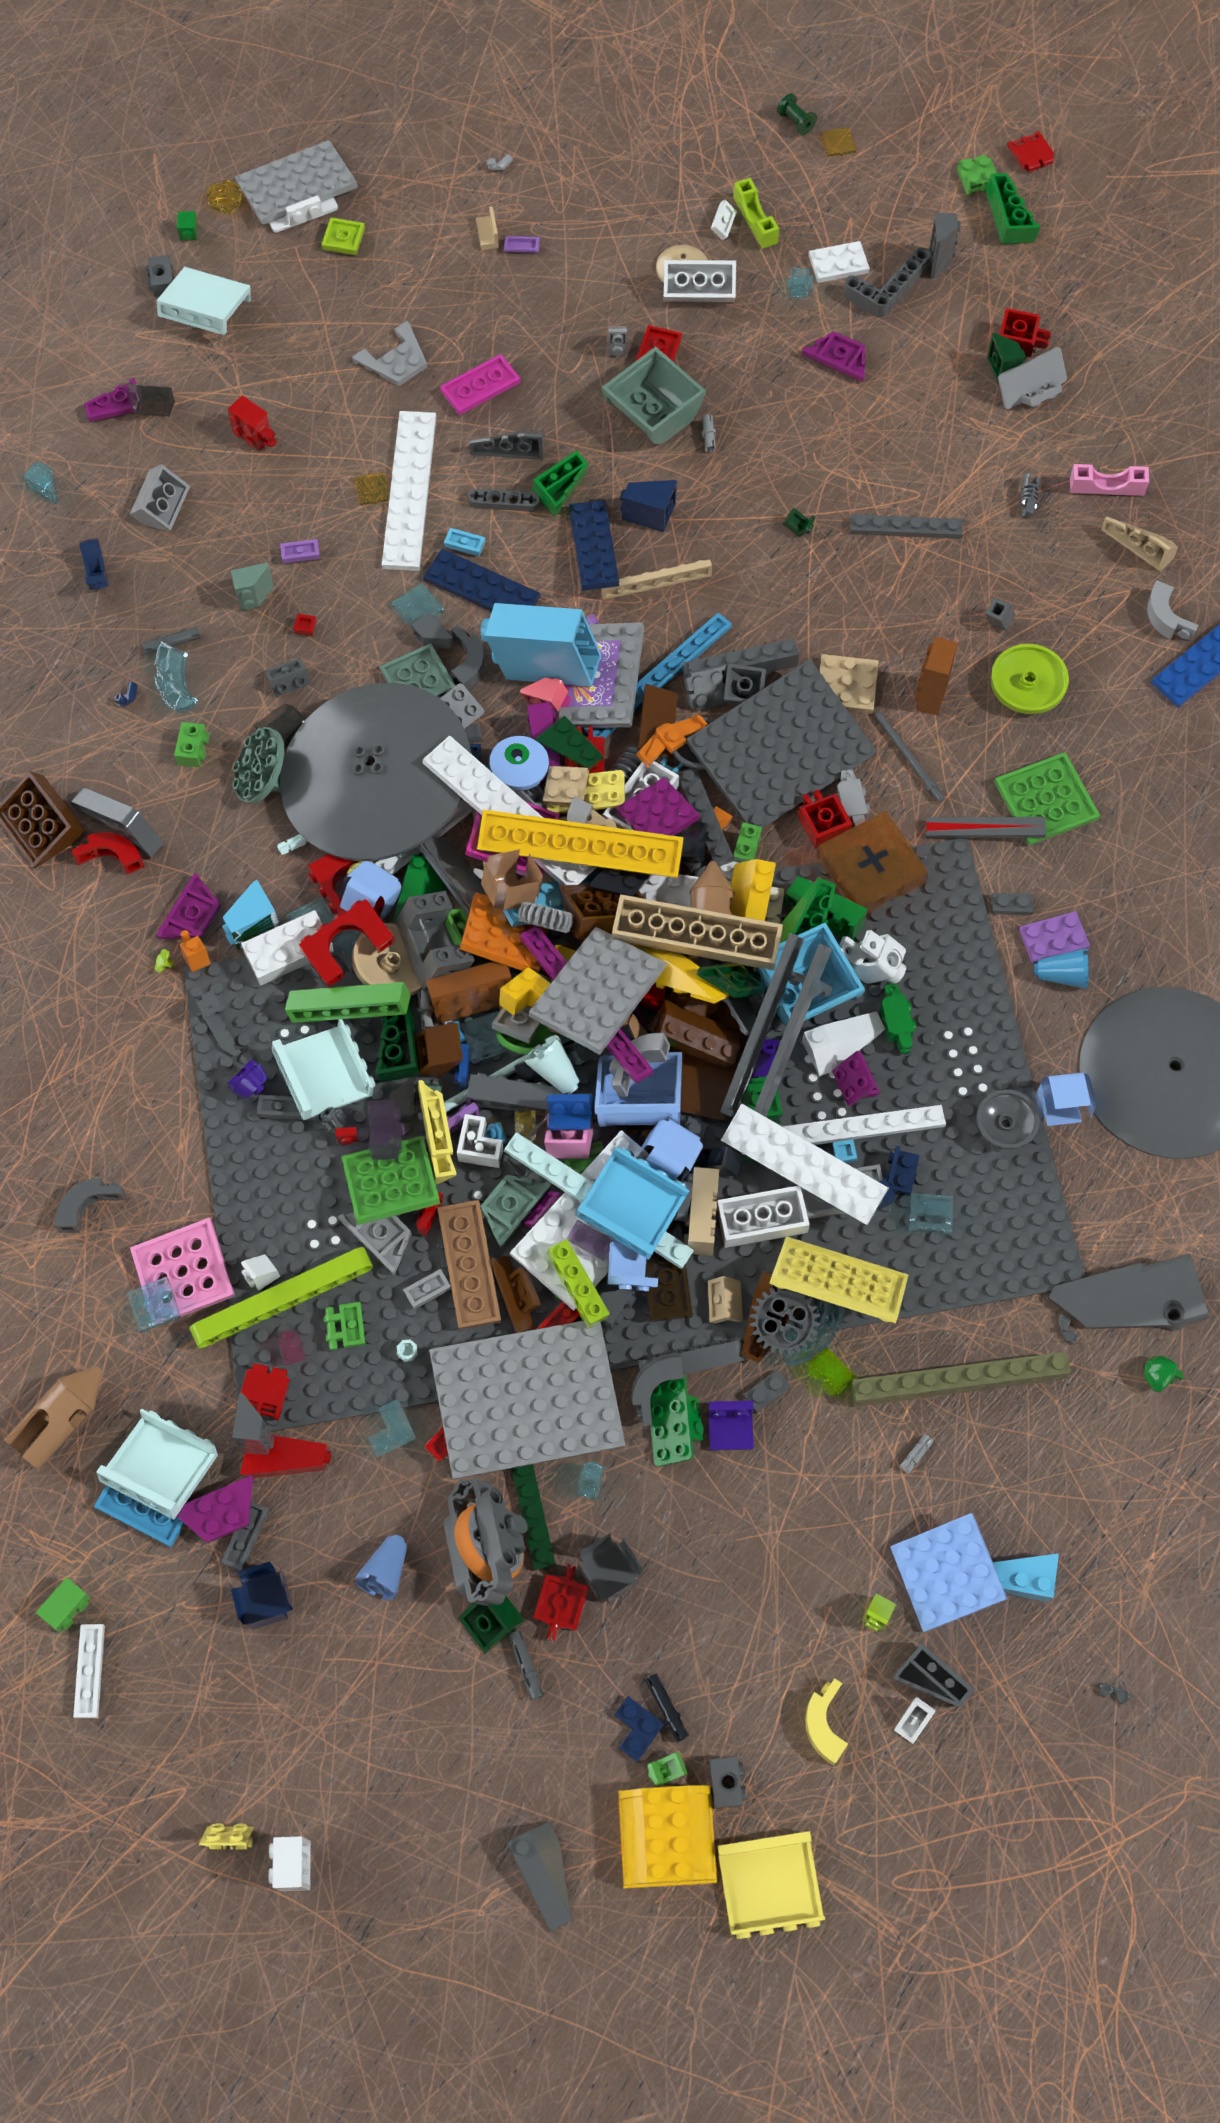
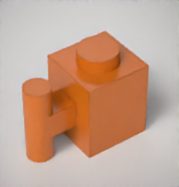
(194, 952)

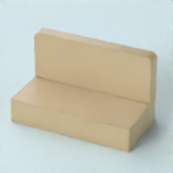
(487, 231)
(725, 1300)

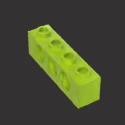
(577, 1283)

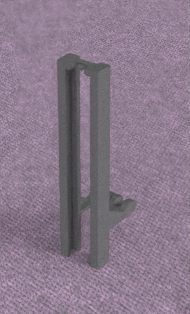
(810, 988)

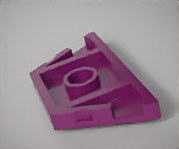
(839, 354)
(191, 912)
(219, 1511)

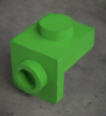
(666, 1769)

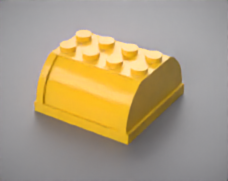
(667, 1836)

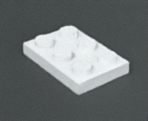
(839, 262)

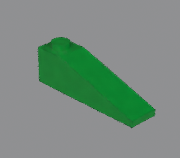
(419, 880)
(810, 910)

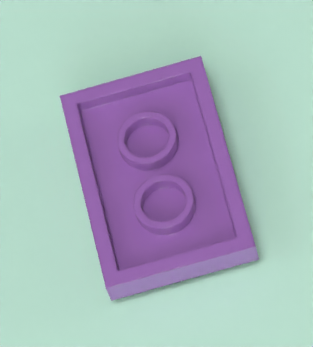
(1054, 936)

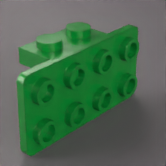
(674, 1422)

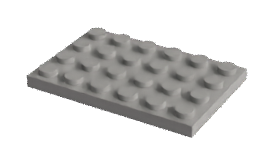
(294, 179)
(597, 990)

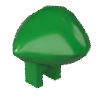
(1161, 1372)

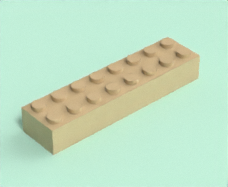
(697, 932)

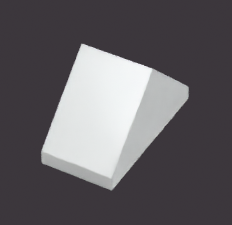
(914, 1720)

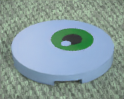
(519, 762)

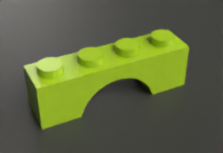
(763, 227)

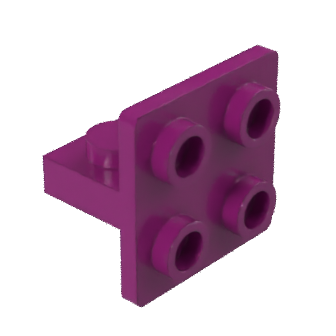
(855, 1079)

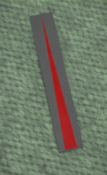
(985, 827)

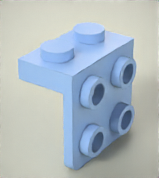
(628, 1269)

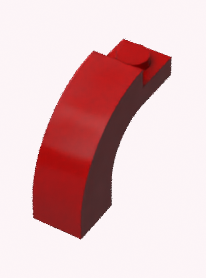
(109, 845)

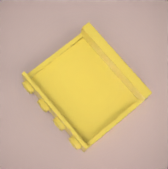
(770, 1884)

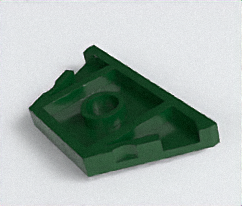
(733, 979)

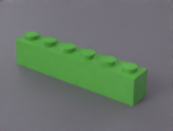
(348, 1002)

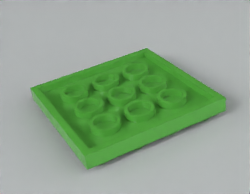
(1048, 791)
(390, 1185)

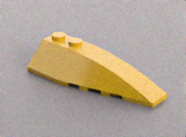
(752, 888)
(682, 976)

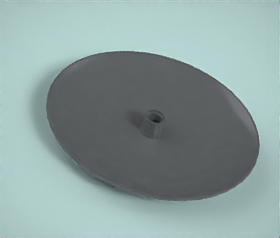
(1131, 1075)

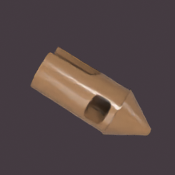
(712, 894)
(57, 1414)

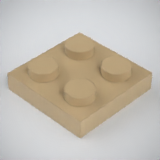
(564, 785)

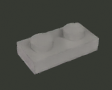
(427, 1289)

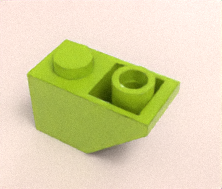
(878, 1613)

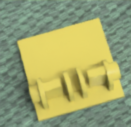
(218, 1835)

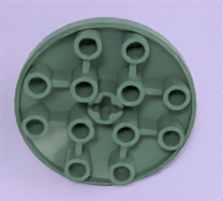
(259, 765)

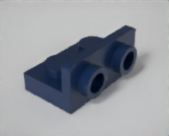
(902, 1171)

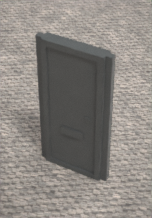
(452, 870)

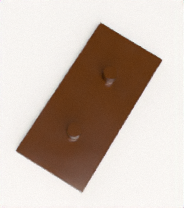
(657, 709)

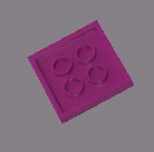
(658, 810)

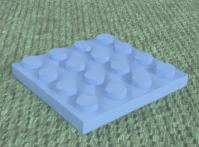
(948, 1572)

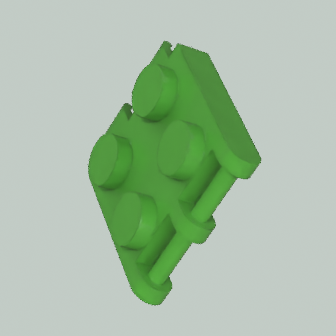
(975, 173)

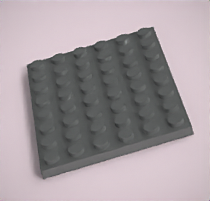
(781, 746)

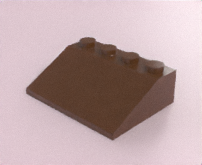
(38, 819)
(590, 908)

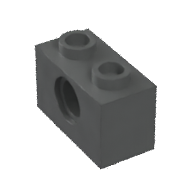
(161, 274)
(727, 1768)

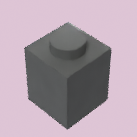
(1000, 614)

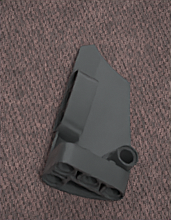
(1136, 1296)

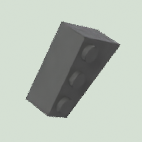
(933, 1677)

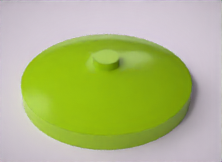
(1029, 679)

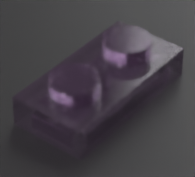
(590, 1240)

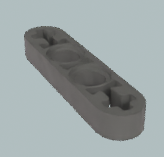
(503, 503)

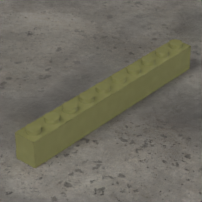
(960, 1379)

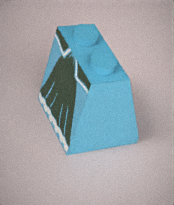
(249, 916)

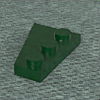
(571, 743)

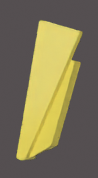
(437, 1133)

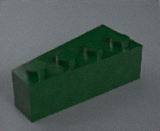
(397, 1048)

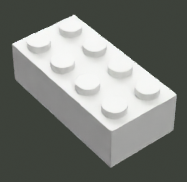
(699, 281)
(640, 780)
(278, 949)
(762, 1216)

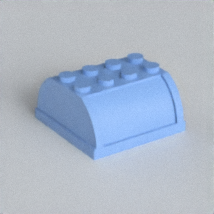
(647, 1101)

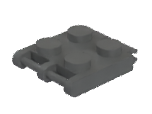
(706, 687)

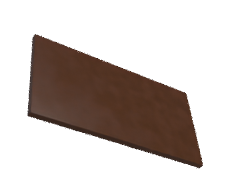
(705, 1084)

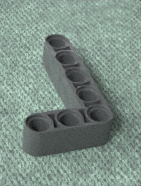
(883, 301)
(121, 817)

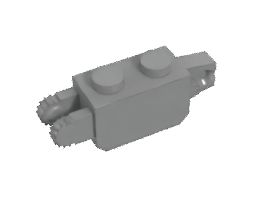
(852, 797)

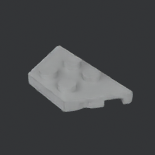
(383, 1238)

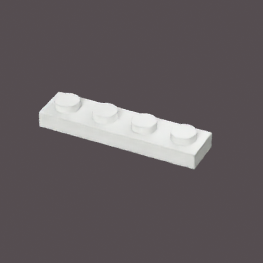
(89, 1671)

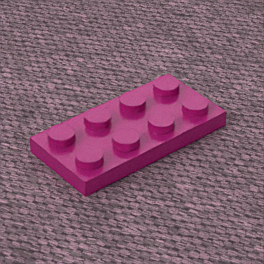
(480, 384)

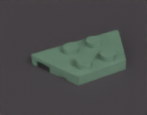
(511, 1204)

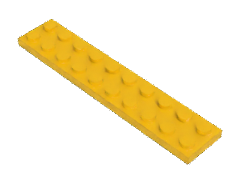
(581, 843)

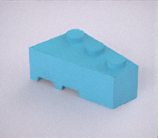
(1029, 1576)

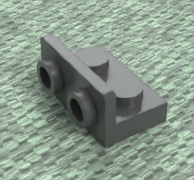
(288, 677)

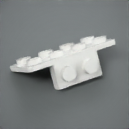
(303, 212)

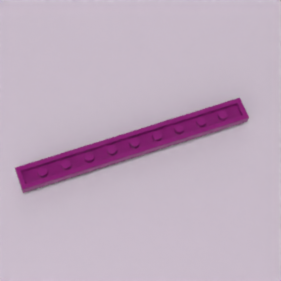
(620, 1045)

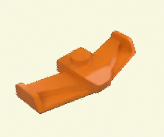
(669, 737)

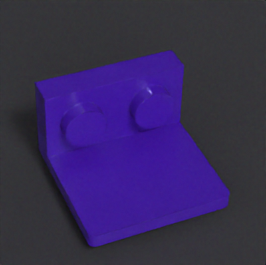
(730, 1425)

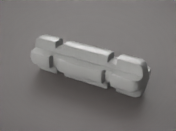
(916, 1453)

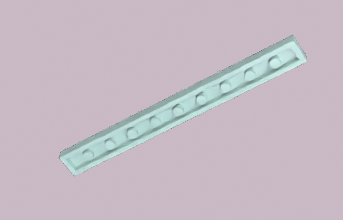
(578, 1188)

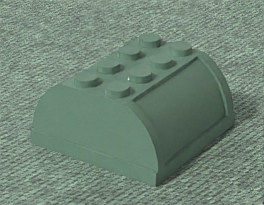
(655, 396)

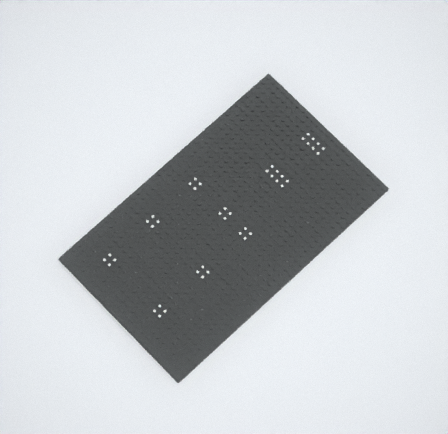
(286, 1183)

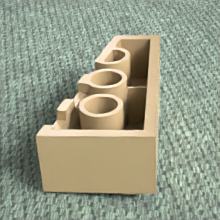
(703, 1211)

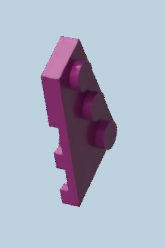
(110, 404)

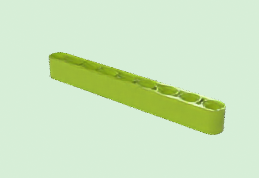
(280, 1297)

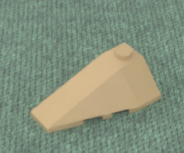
(1147, 545)

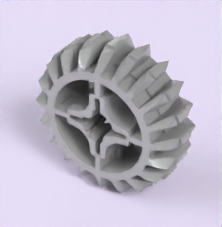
(545, 917)

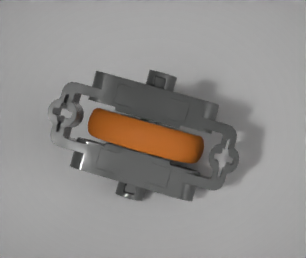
(483, 1542)

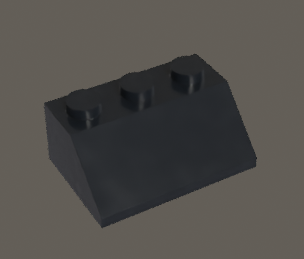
(693, 842)

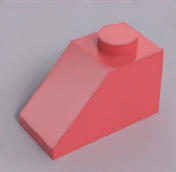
(545, 691)

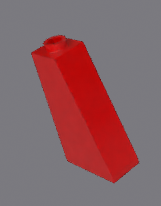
(287, 1458)

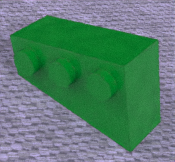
(560, 481)

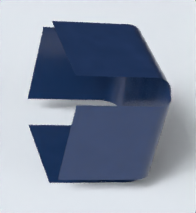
(263, 1596)

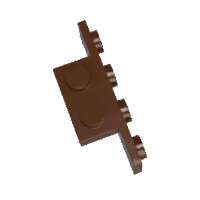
(517, 1292)

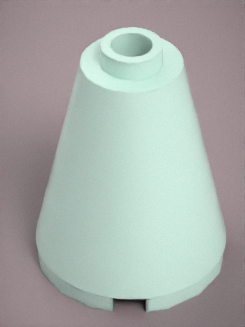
(553, 1065)

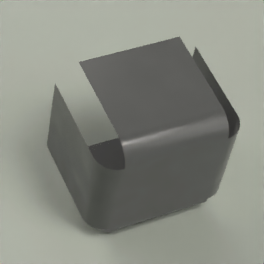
(609, 1568)

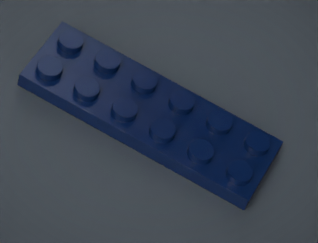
(593, 545)
(476, 582)

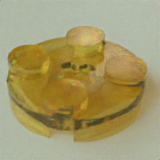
(228, 203)

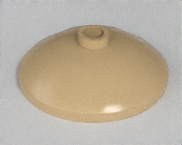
(678, 252)

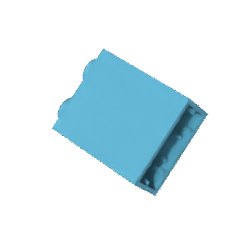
(542, 643)

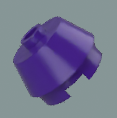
(248, 1080)

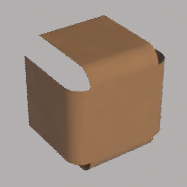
(501, 882)

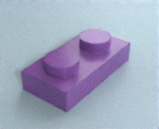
(300, 551)
(456, 1121)

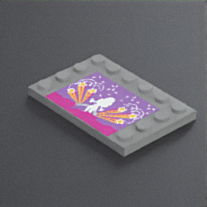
(613, 691)

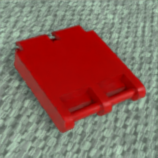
(1032, 153)
(266, 1390)

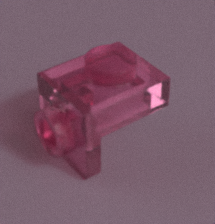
(291, 1347)

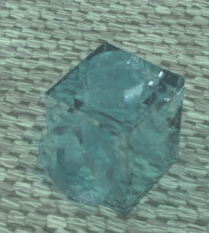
(800, 282)
(591, 1480)

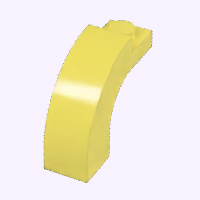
(821, 1737)

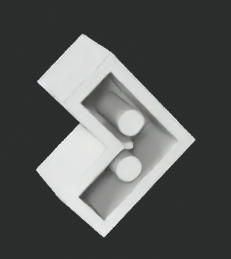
(475, 1147)

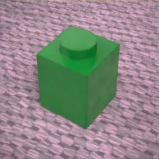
(187, 225)

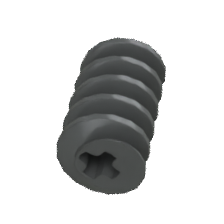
(627, 763)

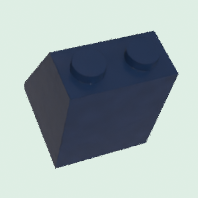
(649, 503)

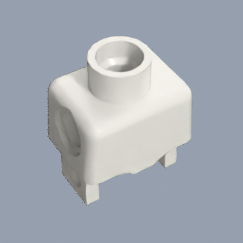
(883, 954)

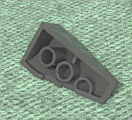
(518, 444)
(542, 1866)

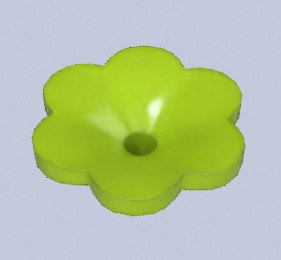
(162, 961)

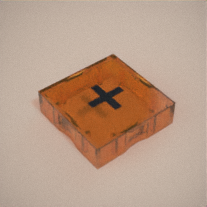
(872, 863)

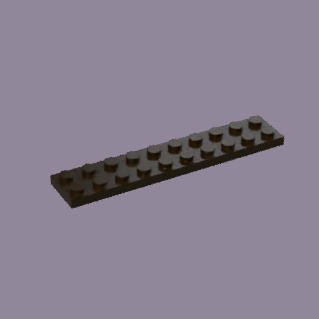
(672, 1296)

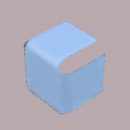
(368, 883)
(1062, 1095)
(672, 1149)

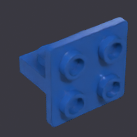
(570, 1111)

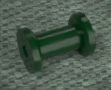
(804, 121)

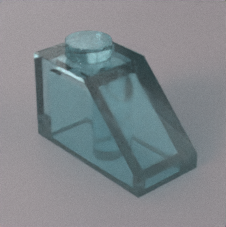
(41, 480)

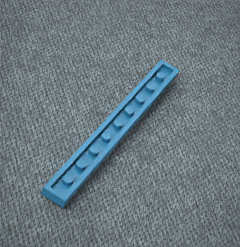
(673, 664)

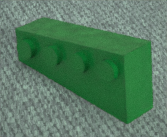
(1010, 215)
(843, 917)

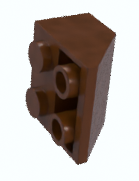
(438, 1049)

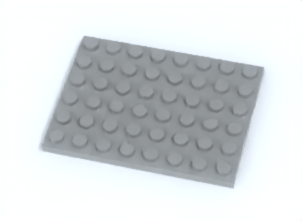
(526, 1398)

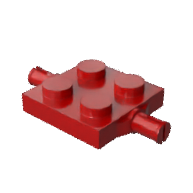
(561, 1602)

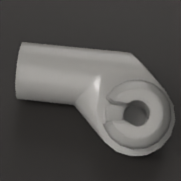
(499, 165)

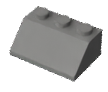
(160, 499)

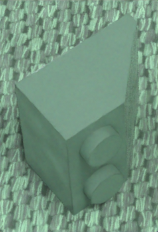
(252, 585)

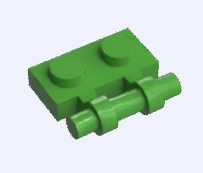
(351, 1324)

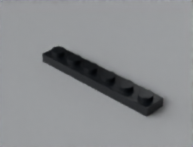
(576, 1052)

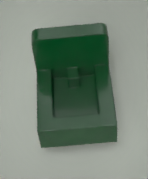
(798, 523)

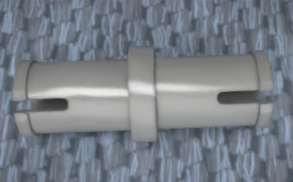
(708, 433)
(425, 1009)

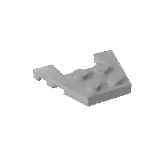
(399, 363)

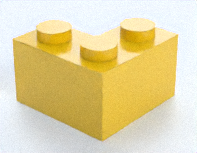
(522, 991)

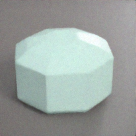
(407, 1350)

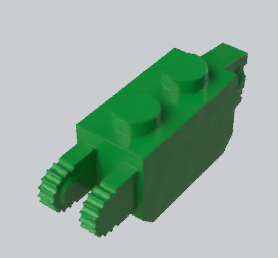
(897, 1019)

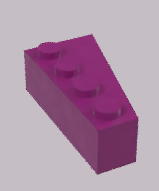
(540, 719)

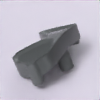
(1068, 1336)
(1107, 1689)

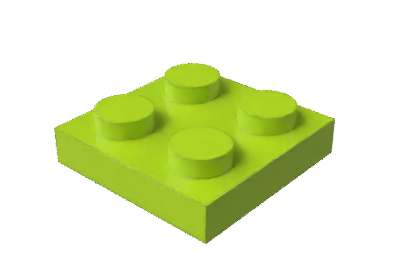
(343, 236)

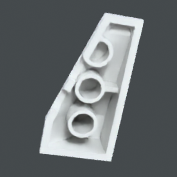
(838, 1040)

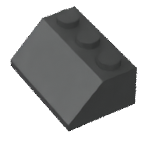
(942, 242)
(250, 1430)

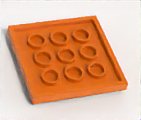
(492, 936)

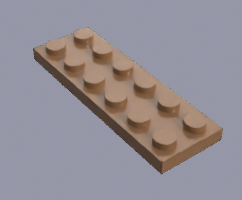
(469, 1265)

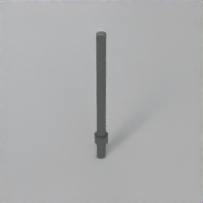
(930, 784)

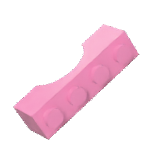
(1089, 481)

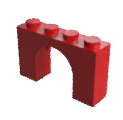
(326, 873)
(359, 918)

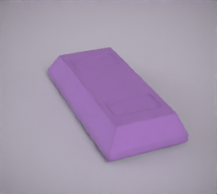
(520, 244)

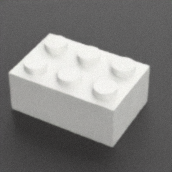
(290, 1863)

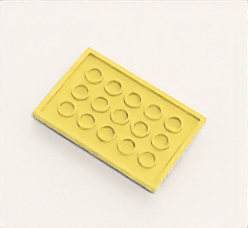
(840, 1279)

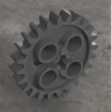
(777, 1338)

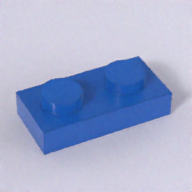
(461, 1075)

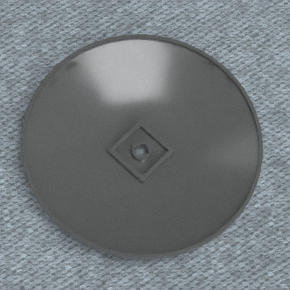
(375, 808)

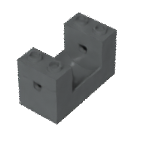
(428, 939)

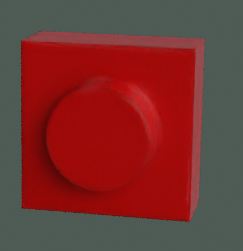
(305, 624)
(347, 1135)

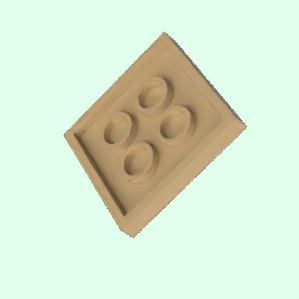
(851, 680)

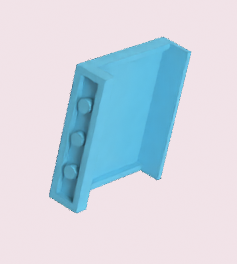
(632, 1202)

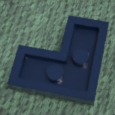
(643, 1725)

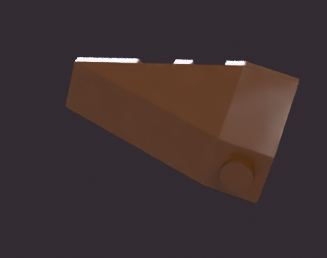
(750, 1347)

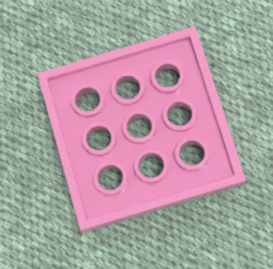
(189, 1258)

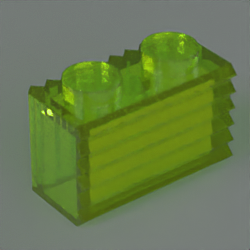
(830, 1372)

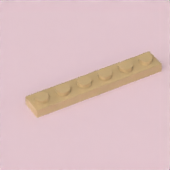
(659, 579)

